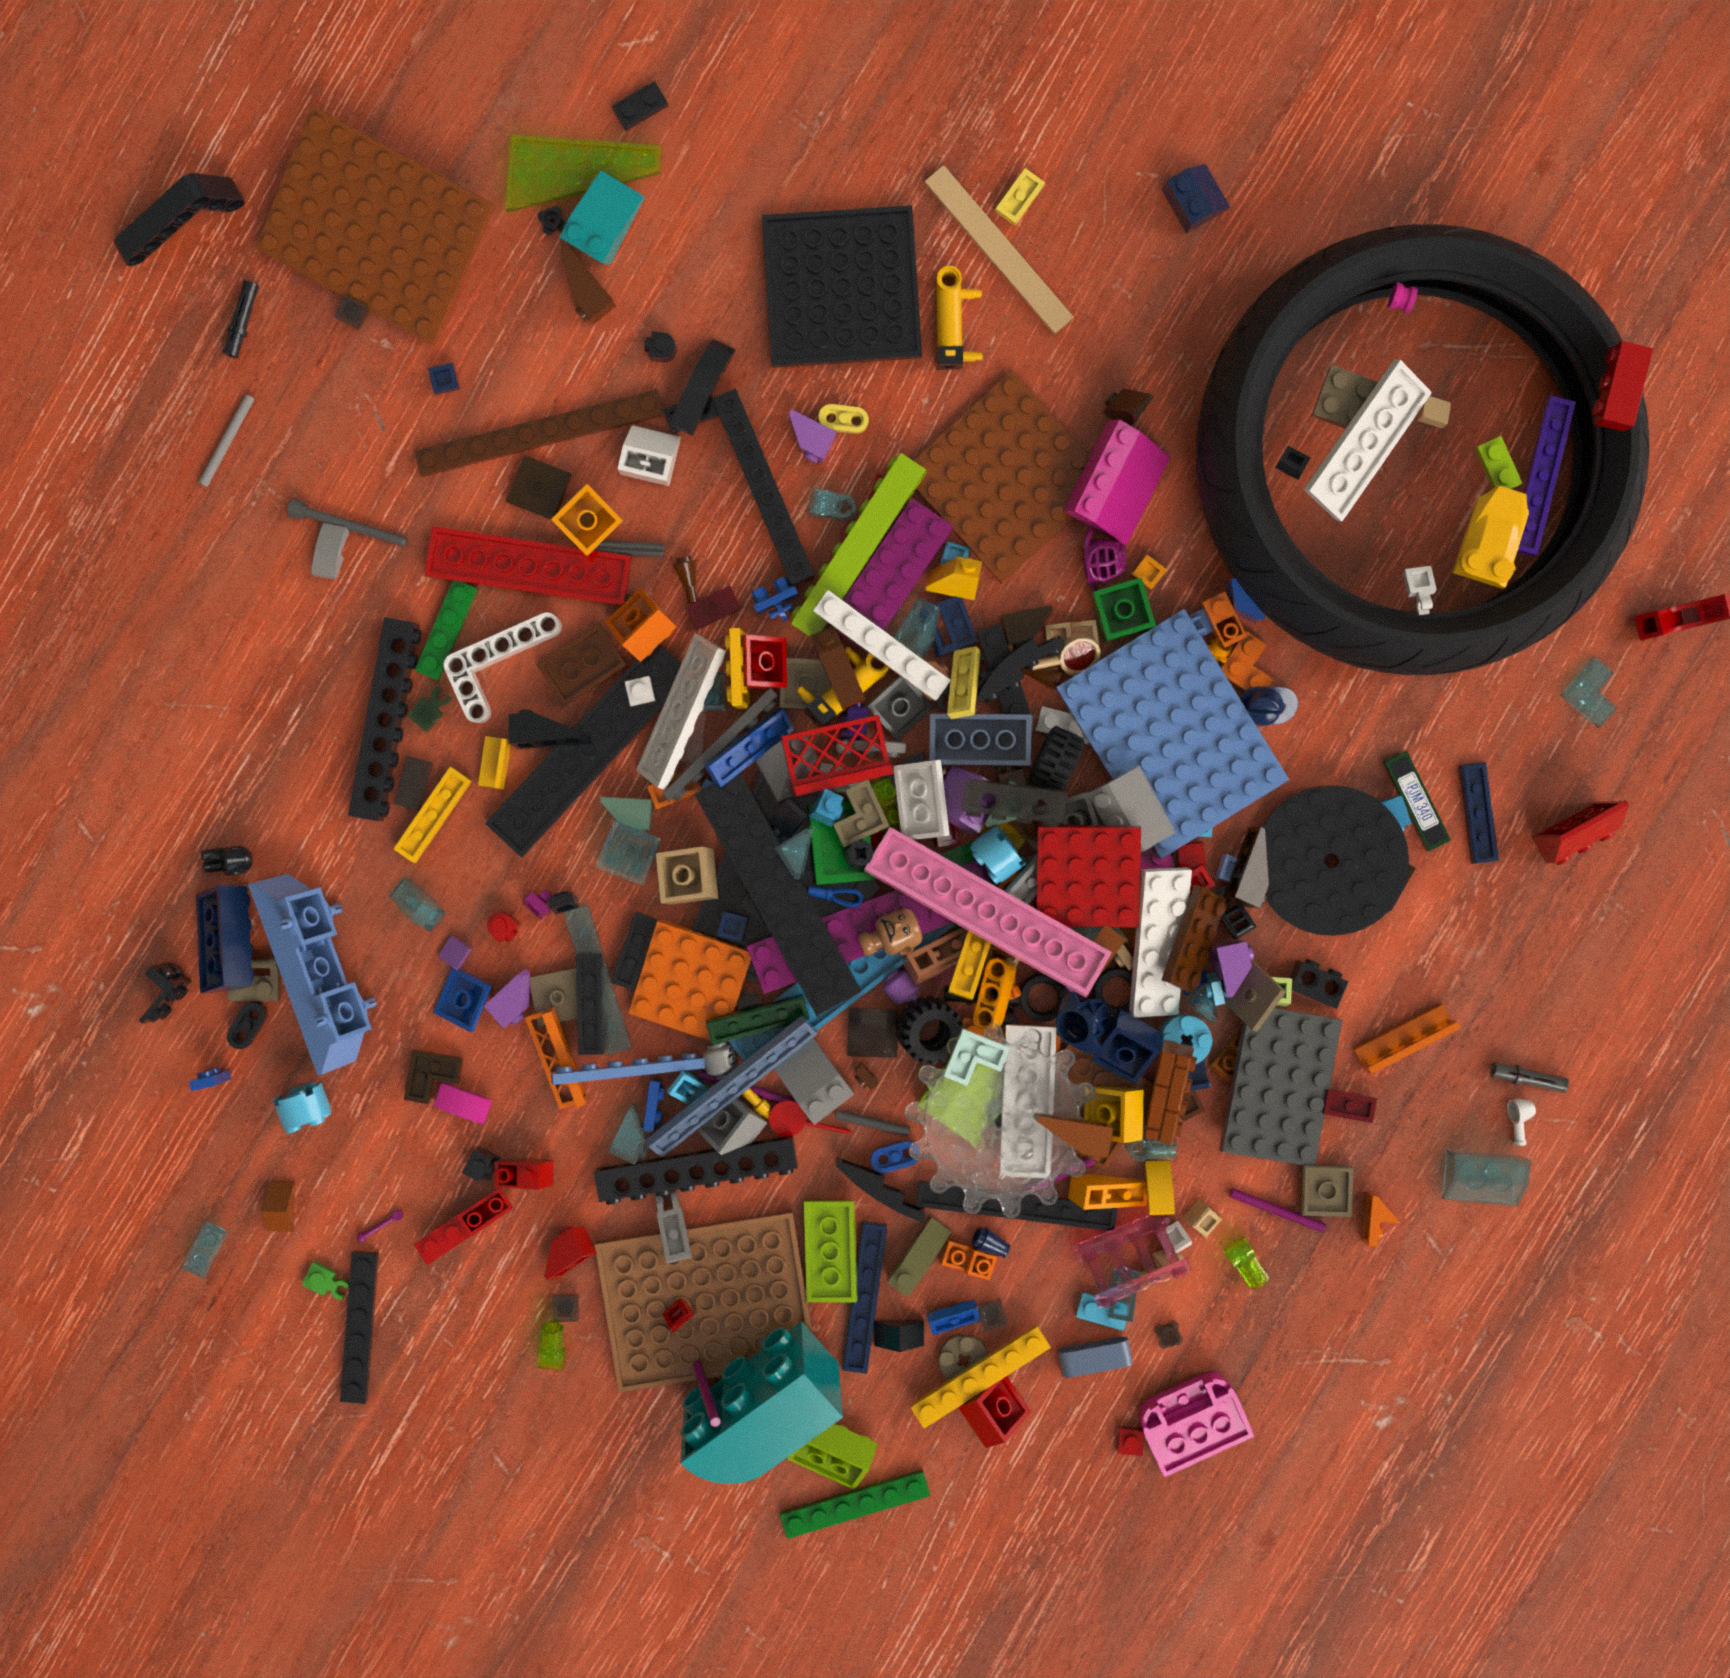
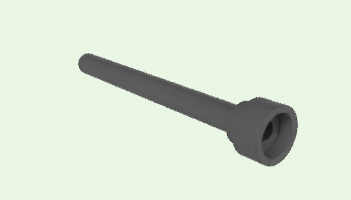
(298, 510)

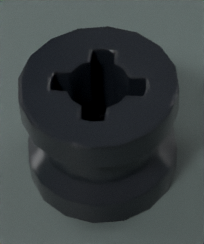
(853, 858)

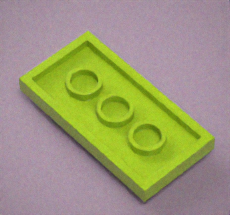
(830, 1250)

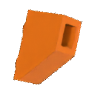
(1223, 619)

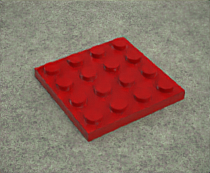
(1089, 874)

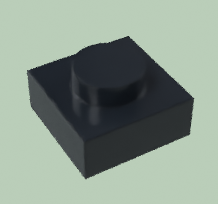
(1293, 462)
(563, 902)

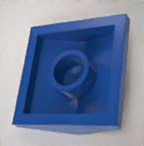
(1242, 602)
(462, 999)

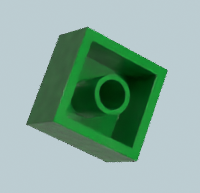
(1122, 610)

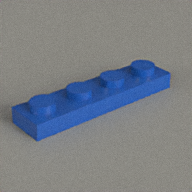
(749, 747)

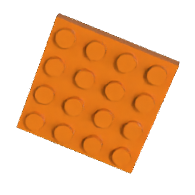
(689, 979)

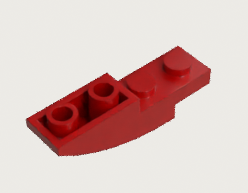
(463, 1225)

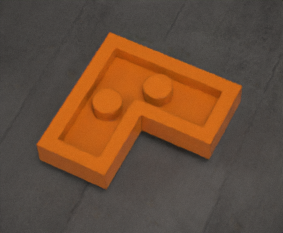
(1240, 663)

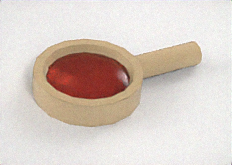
(1076, 655)

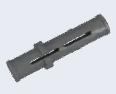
(1502, 1071)

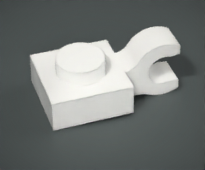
(1420, 583)

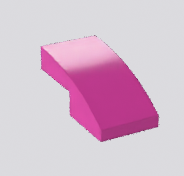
(462, 1103)

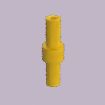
(761, 1106)

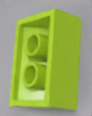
(837, 1455)

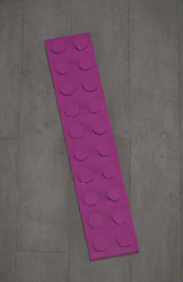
(845, 928)

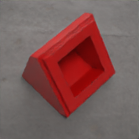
(678, 1314)

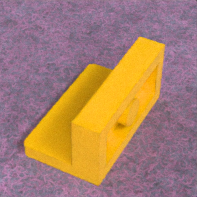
(494, 762)

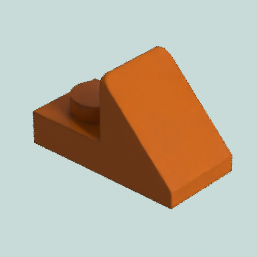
(1375, 1213)

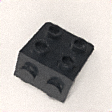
(173, 982)

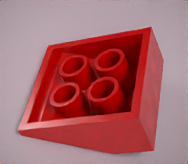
(1581, 830)

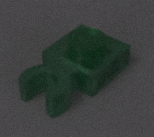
(427, 712)

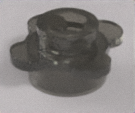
(1174, 1339)

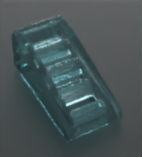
(1203, 1006)

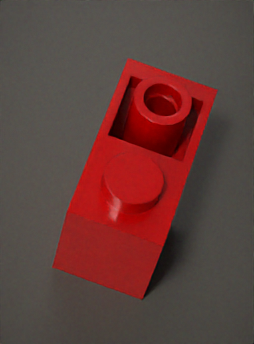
(523, 1173)

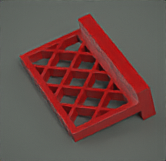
(839, 777)

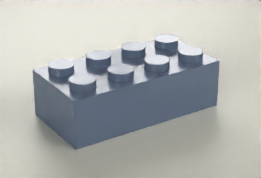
(982, 739)

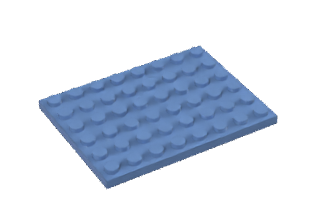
(1180, 720)

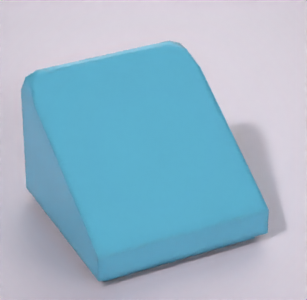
(952, 551)

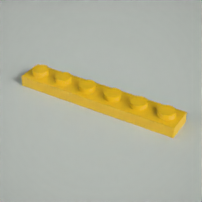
(980, 1376)

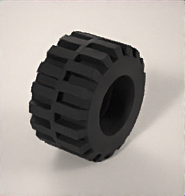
(1056, 759)
(915, 1017)

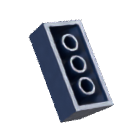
(224, 939)

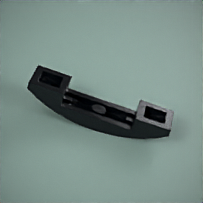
(701, 386)

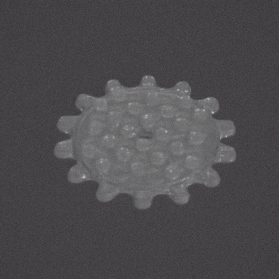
(994, 1159)

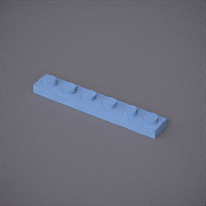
(616, 1069)

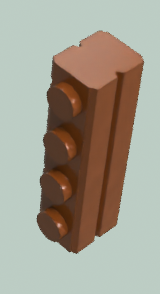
(1169, 1091)

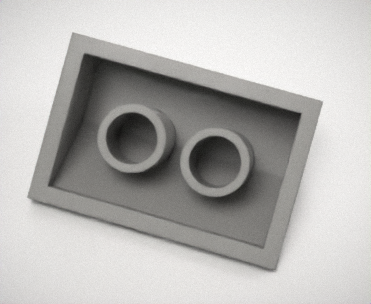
(1132, 802)

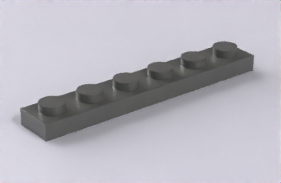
(746, 721)

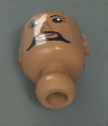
(894, 933)

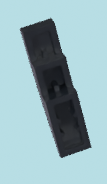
(872, 1183)

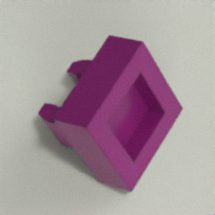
(538, 905)

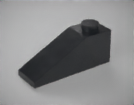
(535, 731)

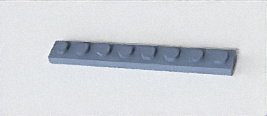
(731, 1086)

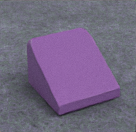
(455, 952)

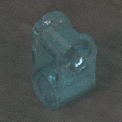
(826, 505)

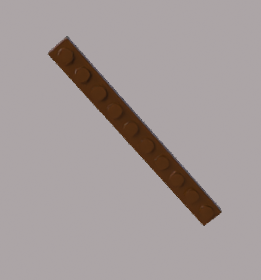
(539, 433)

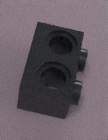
(1315, 988)

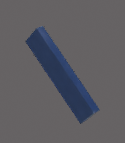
(1478, 813)

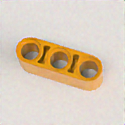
(1003, 985)

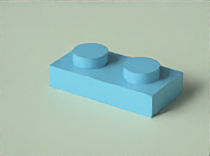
(1089, 1311)

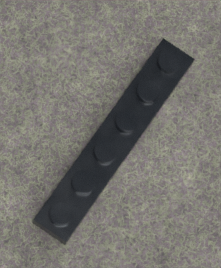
(359, 1327)

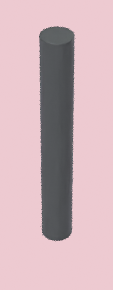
(872, 1122)

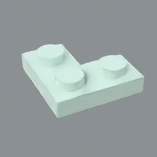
(969, 1051)

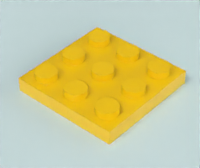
(737, 692)

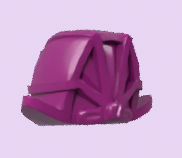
(1102, 559)

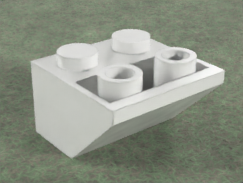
(649, 455)

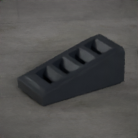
(1250, 925)

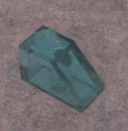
(919, 627)
(417, 904)
(630, 1138)

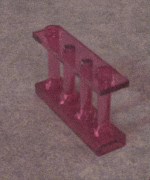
(1112, 1242)

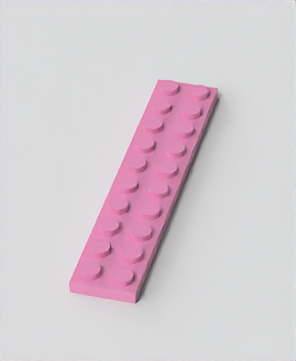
(988, 912)

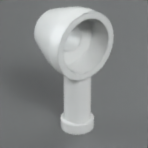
(1519, 1112)

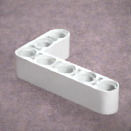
(493, 656)

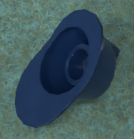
(1270, 704)

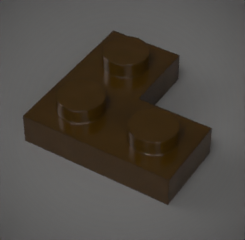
(426, 1068)

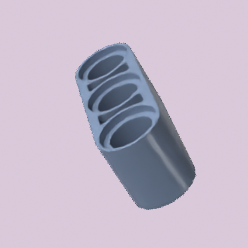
(1094, 1357)

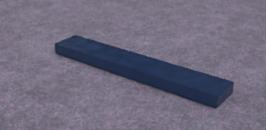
(863, 1311)

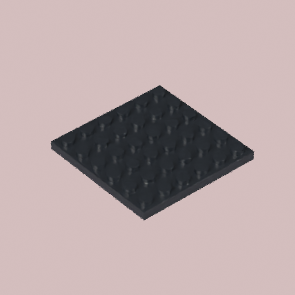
(842, 286)

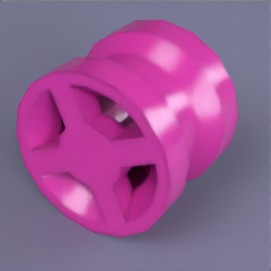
(1402, 297)

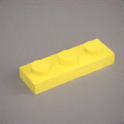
(964, 682)

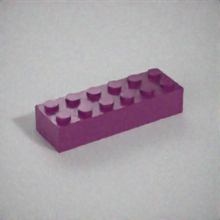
(897, 565)

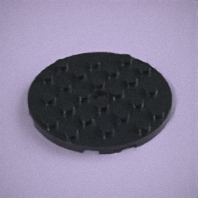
(1369, 853)

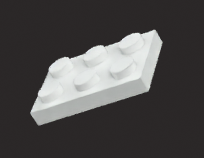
(921, 799)

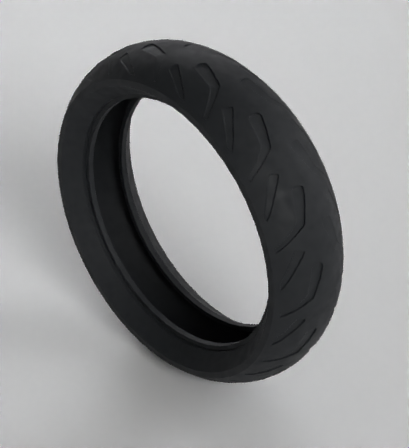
(1562, 329)

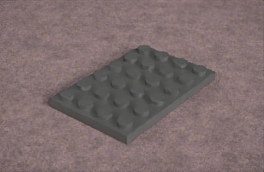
(1281, 1087)

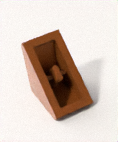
(279, 1206)

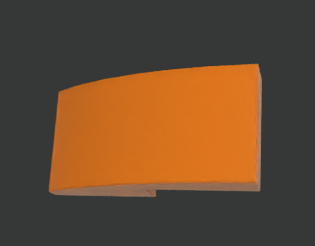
(968, 1259)

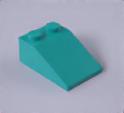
(602, 218)

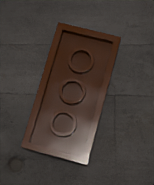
(1194, 939)

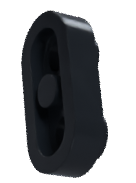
(247, 1024)

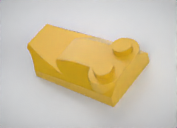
(1493, 537)

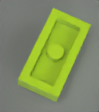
(1498, 464)

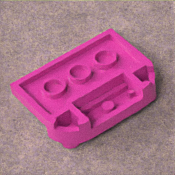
(1193, 1422)

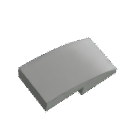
(328, 550)

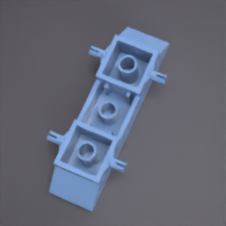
(300, 937)

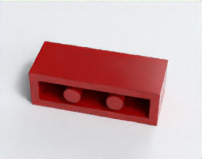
(1622, 386)

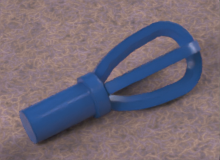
(828, 895)

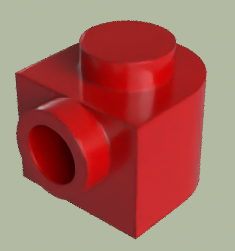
(502, 926)

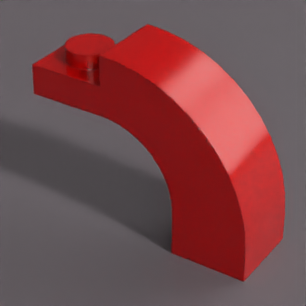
(1683, 616)

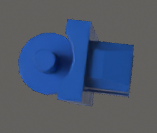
(785, 593)

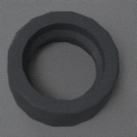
(1101, 980)
(1028, 1010)

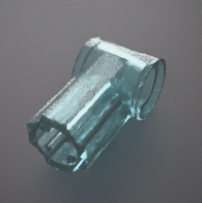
(1152, 1150)

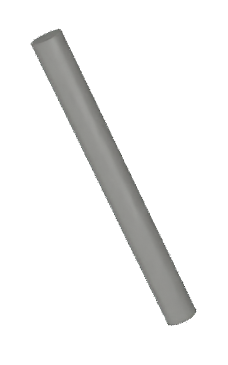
(226, 440)

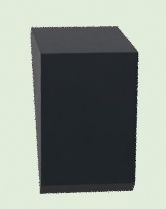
(898, 1334)

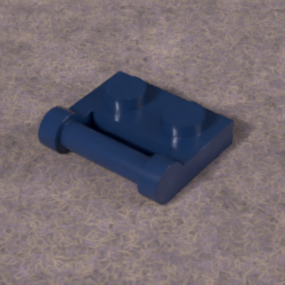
(957, 625)

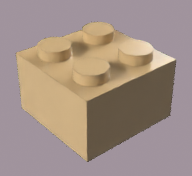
(687, 875)

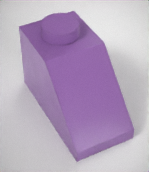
(812, 437)
(511, 1001)

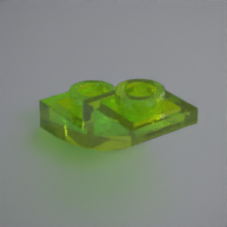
(887, 797)

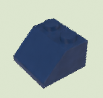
(1195, 197)
(1128, 1047)

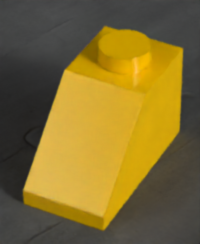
(955, 578)

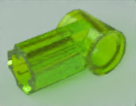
(1243, 1258)
(551, 1350)

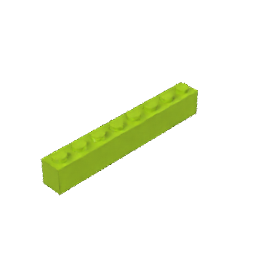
(862, 540)

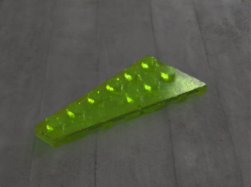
(558, 168)

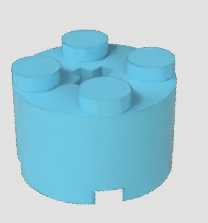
(998, 854)
(1191, 1026)
(302, 1106)

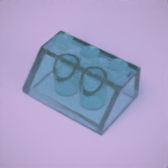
(1485, 1177)

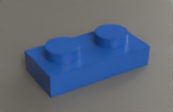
(210, 1078)
(653, 1115)
(953, 1317)

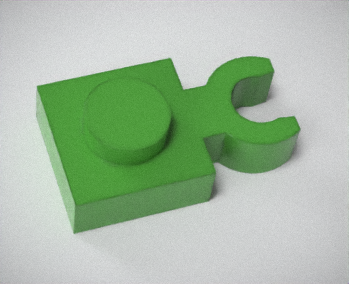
(322, 1278)

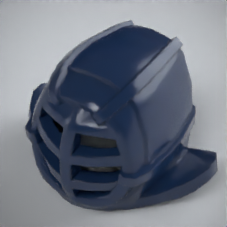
(1087, 1017)

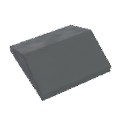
(899, 706)

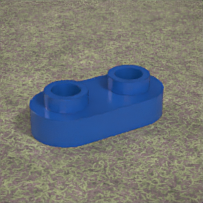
(896, 1159)

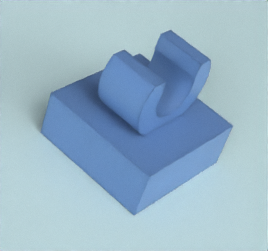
(1201, 622)

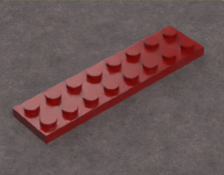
(527, 566)

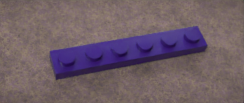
(1545, 469)

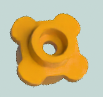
(1218, 651)

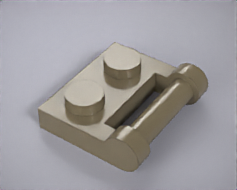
(263, 986)

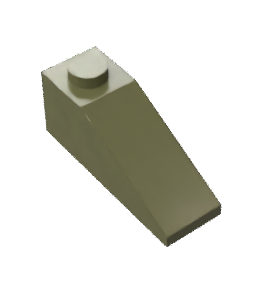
(918, 1257)

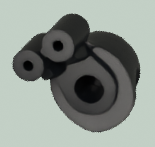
(230, 860)

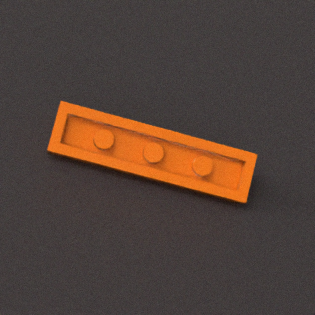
(1405, 1039)
(562, 1051)

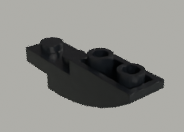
(1008, 671)

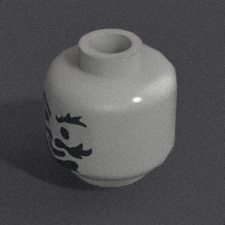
(719, 1060)

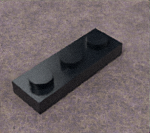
(634, 951)

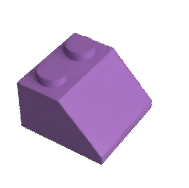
(953, 790)
(1231, 963)

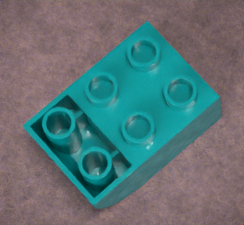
(764, 1408)

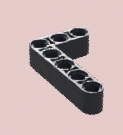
(175, 209)

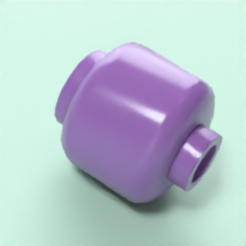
(900, 987)

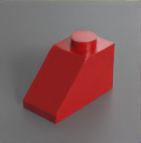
(568, 1251)

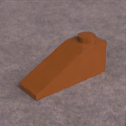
(1086, 1136)

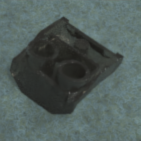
(872, 1032)

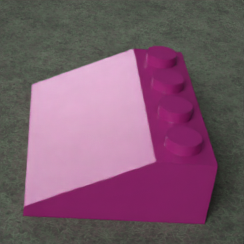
(1117, 481)

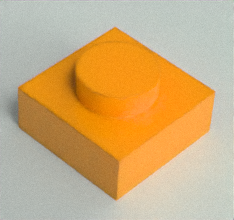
(1150, 572)

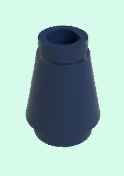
(989, 1242)

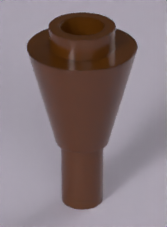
(686, 572)
(1048, 676)

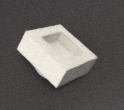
(640, 691)
(1178, 1237)

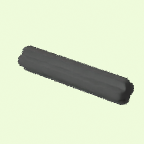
(632, 548)

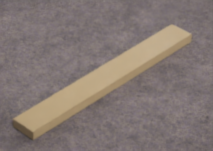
(998, 250)

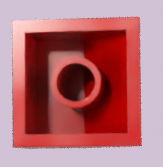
(764, 662)
(995, 1413)

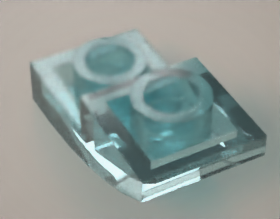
(205, 1249)

